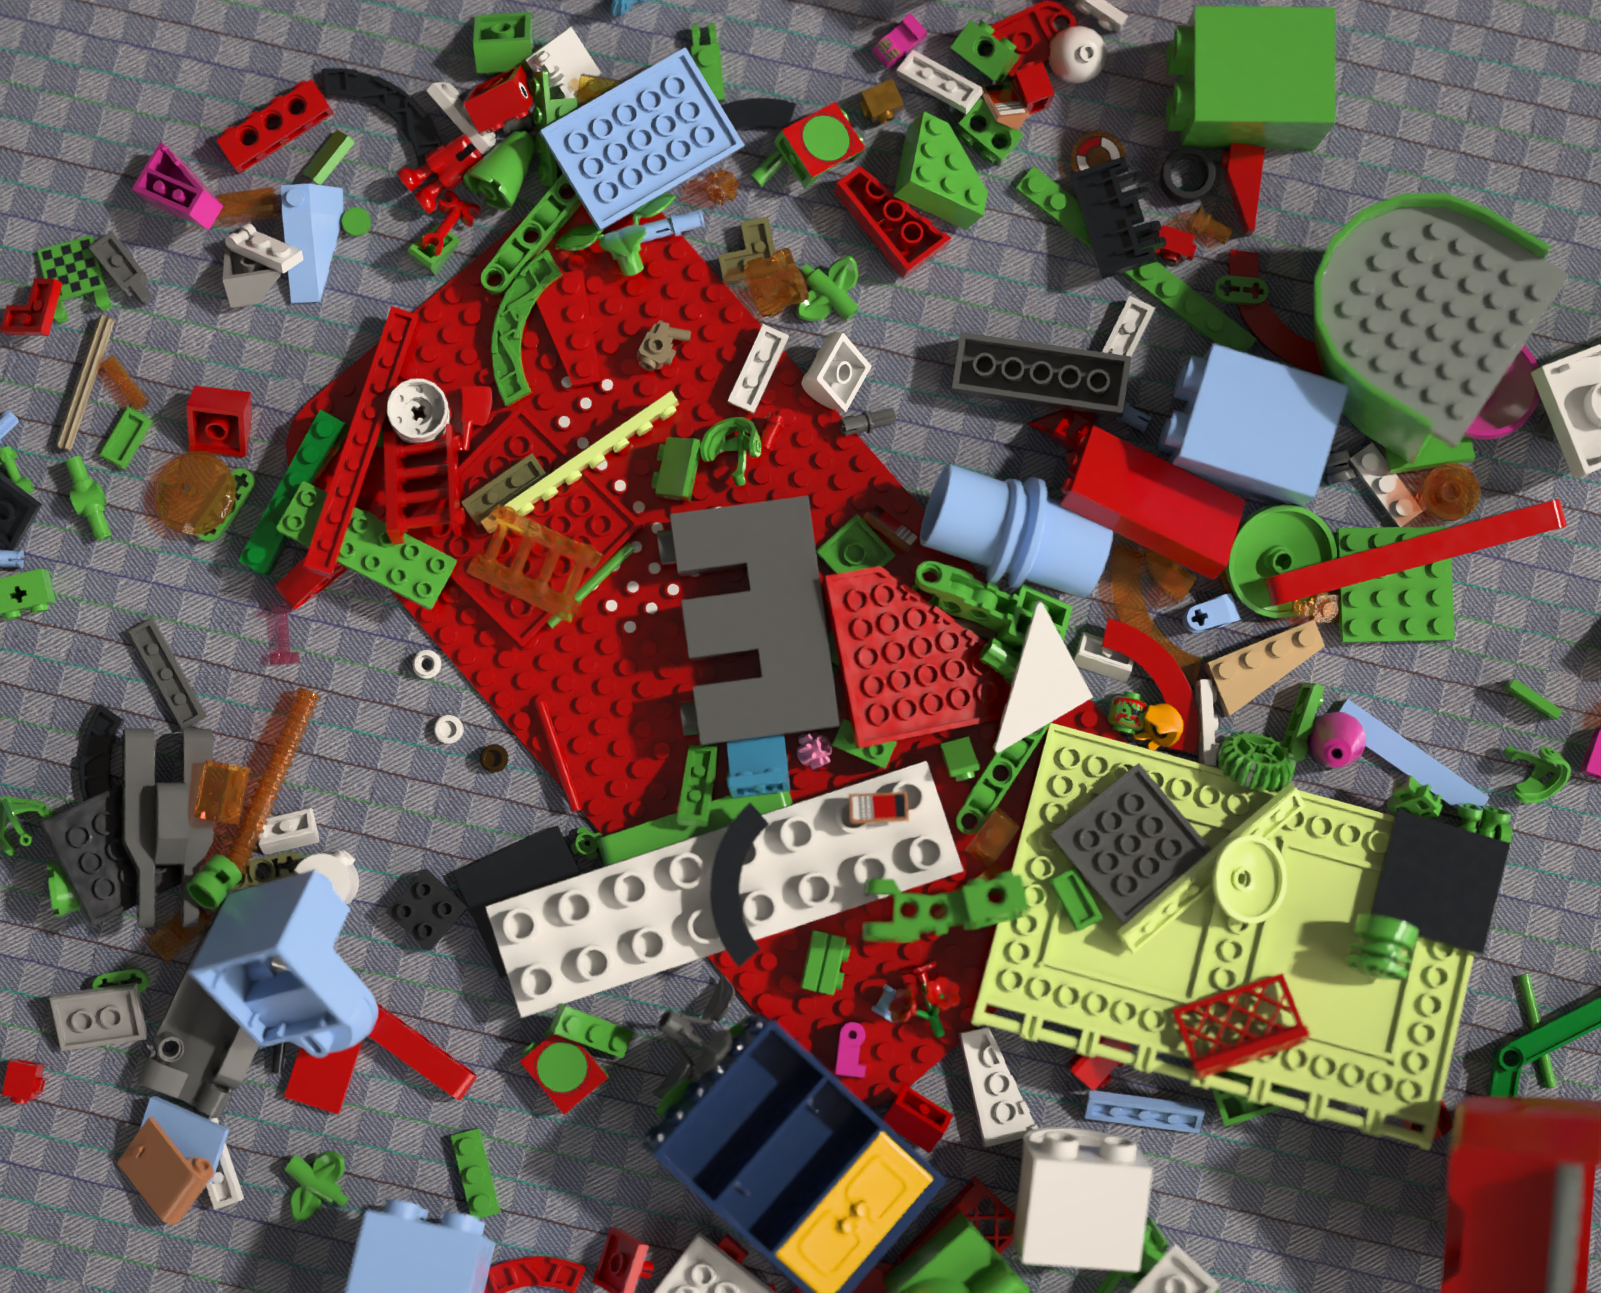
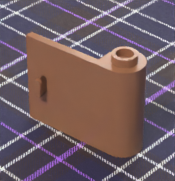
(163, 1173)

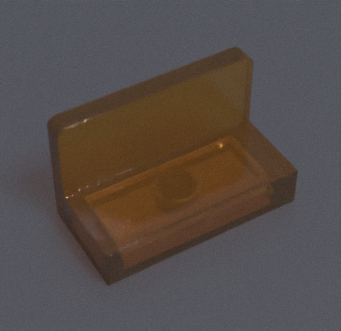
(248, 205)

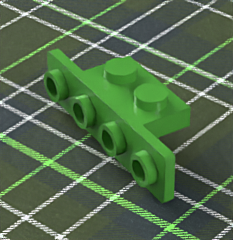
(544, 114)

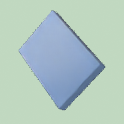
(188, 1131)

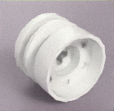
(418, 396)

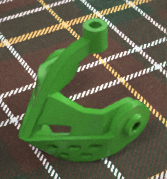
(715, 443)
(1533, 789)
(9, 809)

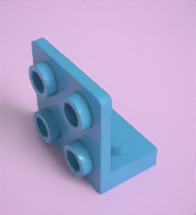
(758, 766)

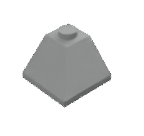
(246, 279)

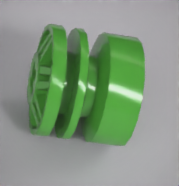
(1380, 952)

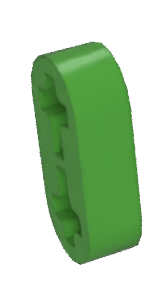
(1241, 284)
(121, 976)

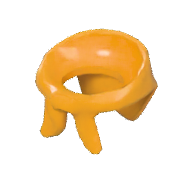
(1166, 720)

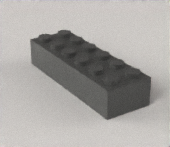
(1041, 374)

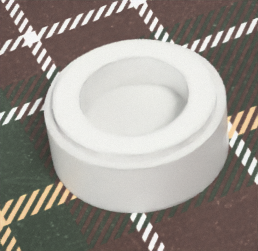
(448, 729)

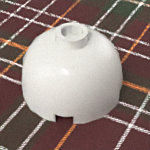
(1077, 54)

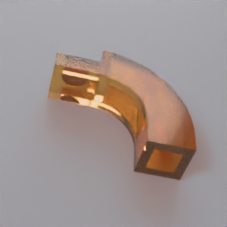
(1167, 575)

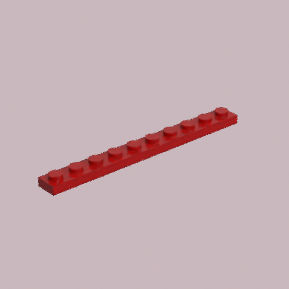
(360, 442)

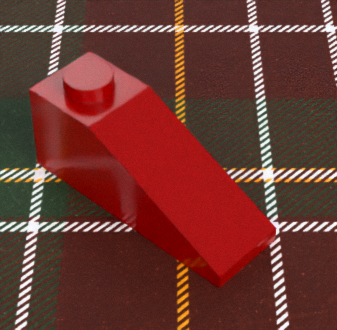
(1243, 178)

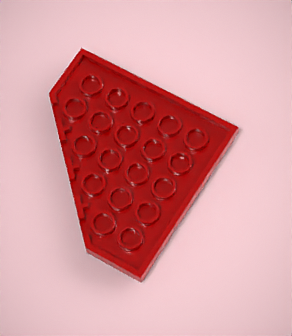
(906, 661)

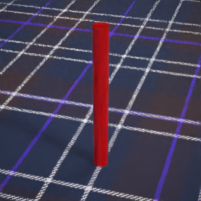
(558, 757)

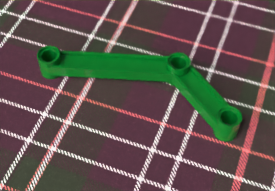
(1539, 1042)

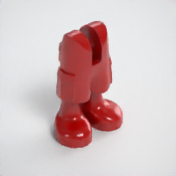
(446, 165)

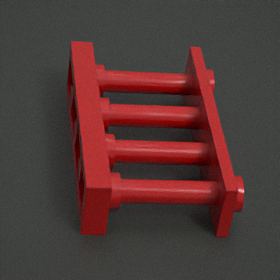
(397, 474)

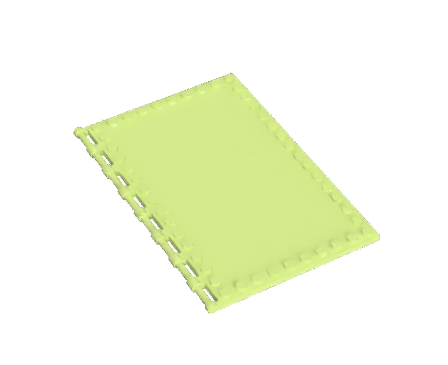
(1369, 1036)

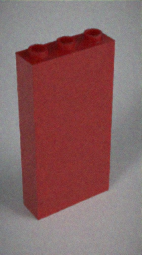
(1152, 502)

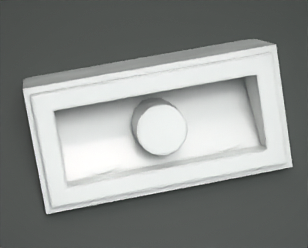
(1102, 660)
(289, 832)

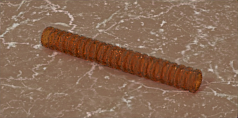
(272, 778)

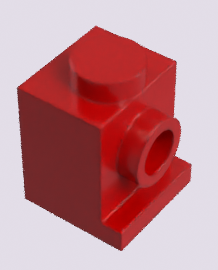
(1178, 246)

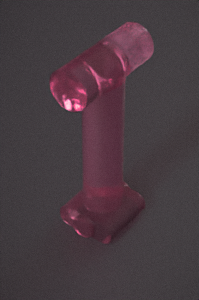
(284, 655)

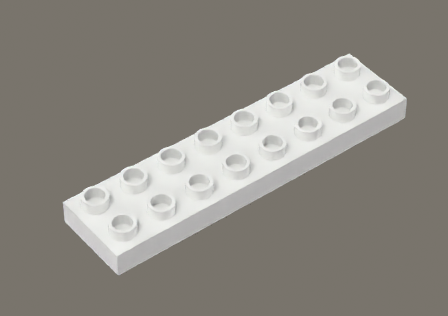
(658, 904)

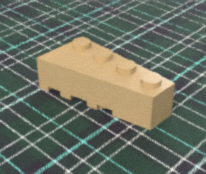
(1256, 667)

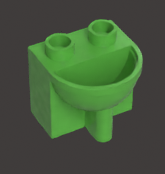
(955, 1262)

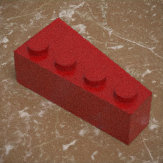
(890, 223)

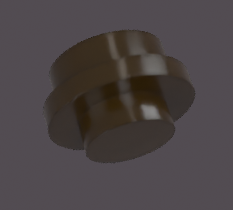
(494, 758)

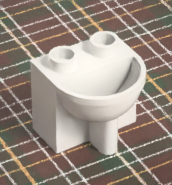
(1081, 1199)

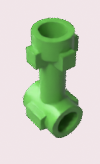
(7, 459)

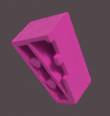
(176, 189)

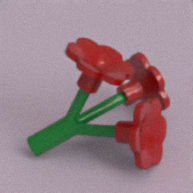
(938, 992)

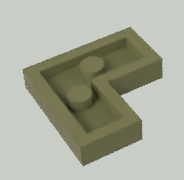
(758, 244)

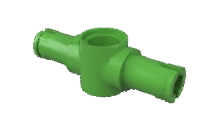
(88, 498)

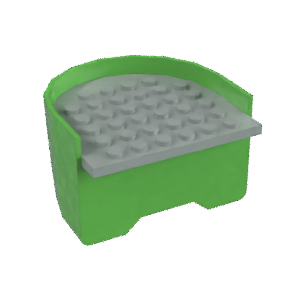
(1426, 314)

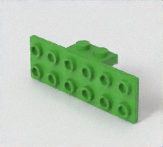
(406, 568)

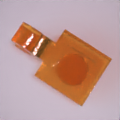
(1321, 608)

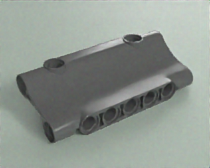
(208, 1047)

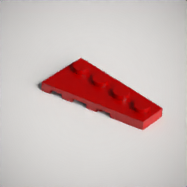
(569, 322)

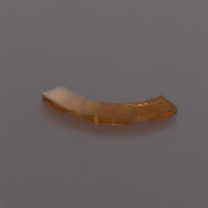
(1132, 609)

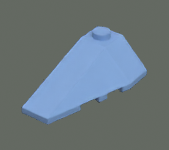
(311, 224)

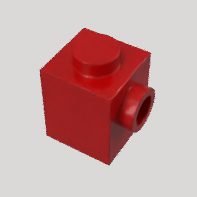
(23, 1081)

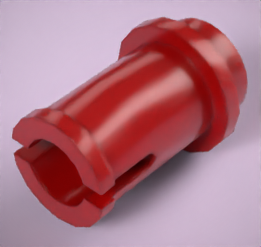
(770, 430)

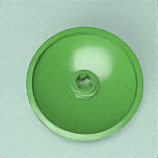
(1274, 543)

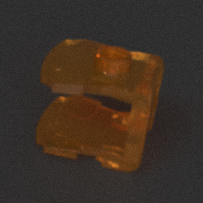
(775, 283)

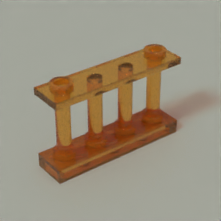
(512, 578)

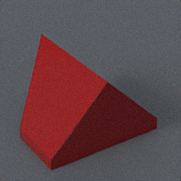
(1064, 427)

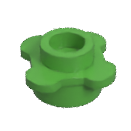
(580, 847)

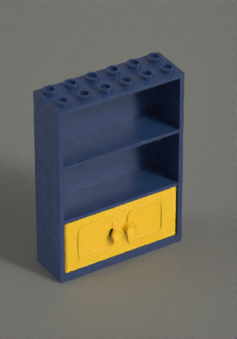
(794, 1160)

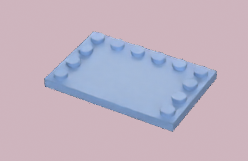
(641, 139)

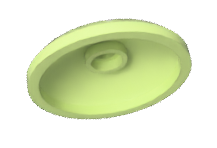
(1260, 880)

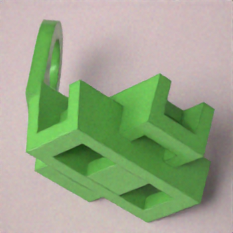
(1414, 799)

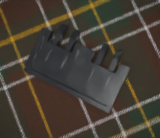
(1111, 217)

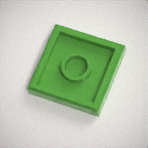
(854, 548)

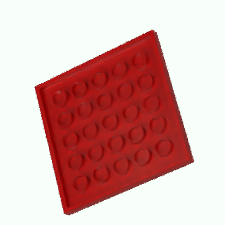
(578, 511)

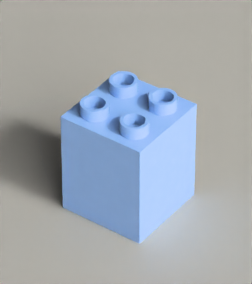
(1253, 425)
(410, 1256)

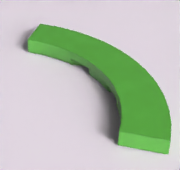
(510, 324)

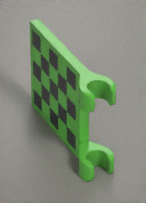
(77, 270)

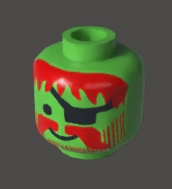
(1127, 713)

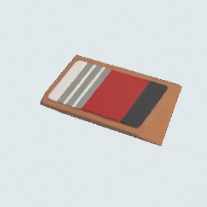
(1005, 104)
(878, 807)

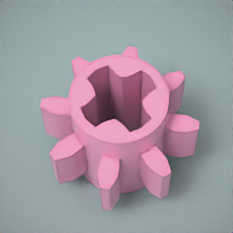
(814, 750)

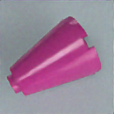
(1337, 740)

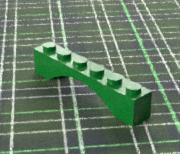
(308, 464)

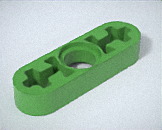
(245, 493)

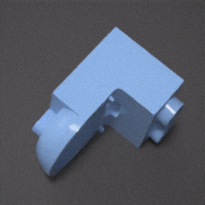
(317, 997)

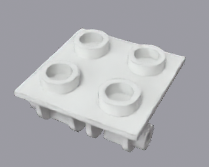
(565, 62)

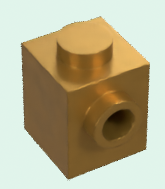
(881, 102)

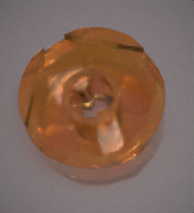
(1461, 485)

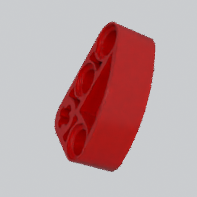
(303, 585)

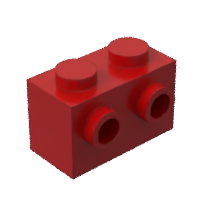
(917, 1118)

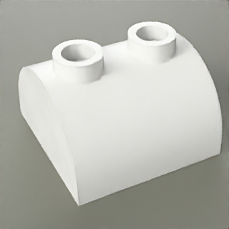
(836, 373)
(338, 869)

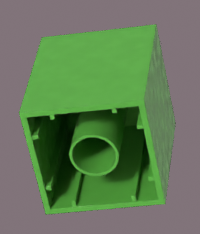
(1253, 77)

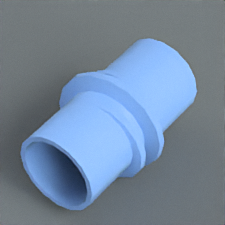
(1014, 531)

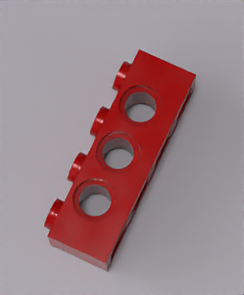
(269, 141)

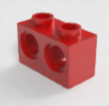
(1033, 87)

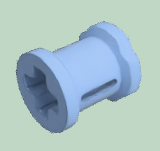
(883, 1004)

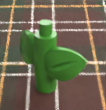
(829, 290)
(315, 1184)

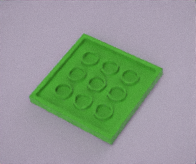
(1399, 605)

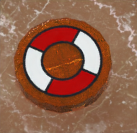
(1095, 149)

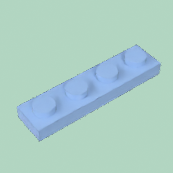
(1144, 1111)

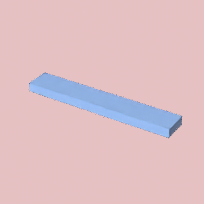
(1414, 761)

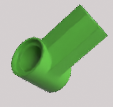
(1000, 658)

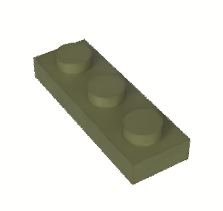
(504, 488)

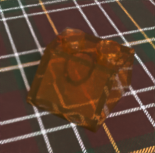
(222, 792)

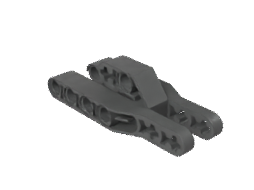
(161, 820)

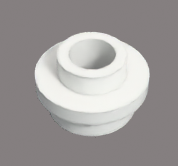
(418, 660)

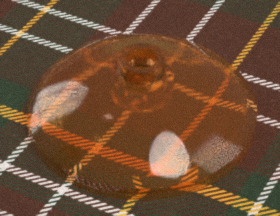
(206, 501)

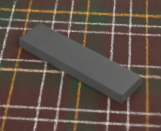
(167, 674)

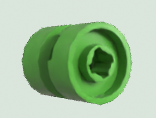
(214, 882)

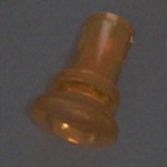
(1208, 226)

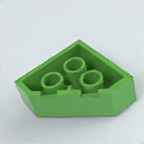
(939, 174)

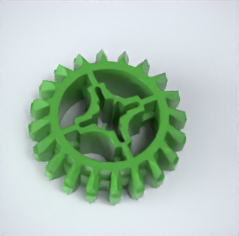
(1256, 761)

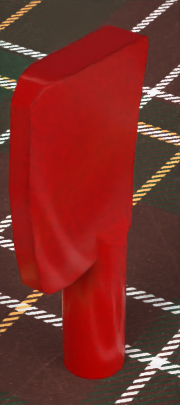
(475, 411)

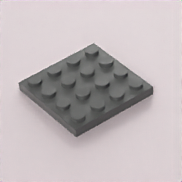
(1130, 843)

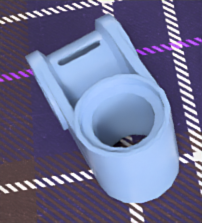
(1215, 614)

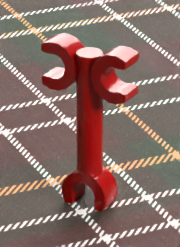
(455, 210)

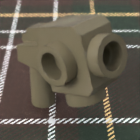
(657, 346)

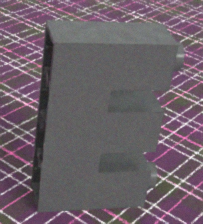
(776, 618)

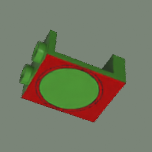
(819, 143)
(563, 1070)

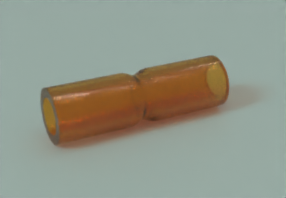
(123, 381)

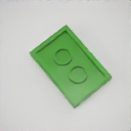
(1432, 456)

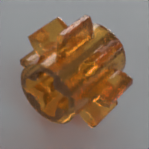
(721, 186)

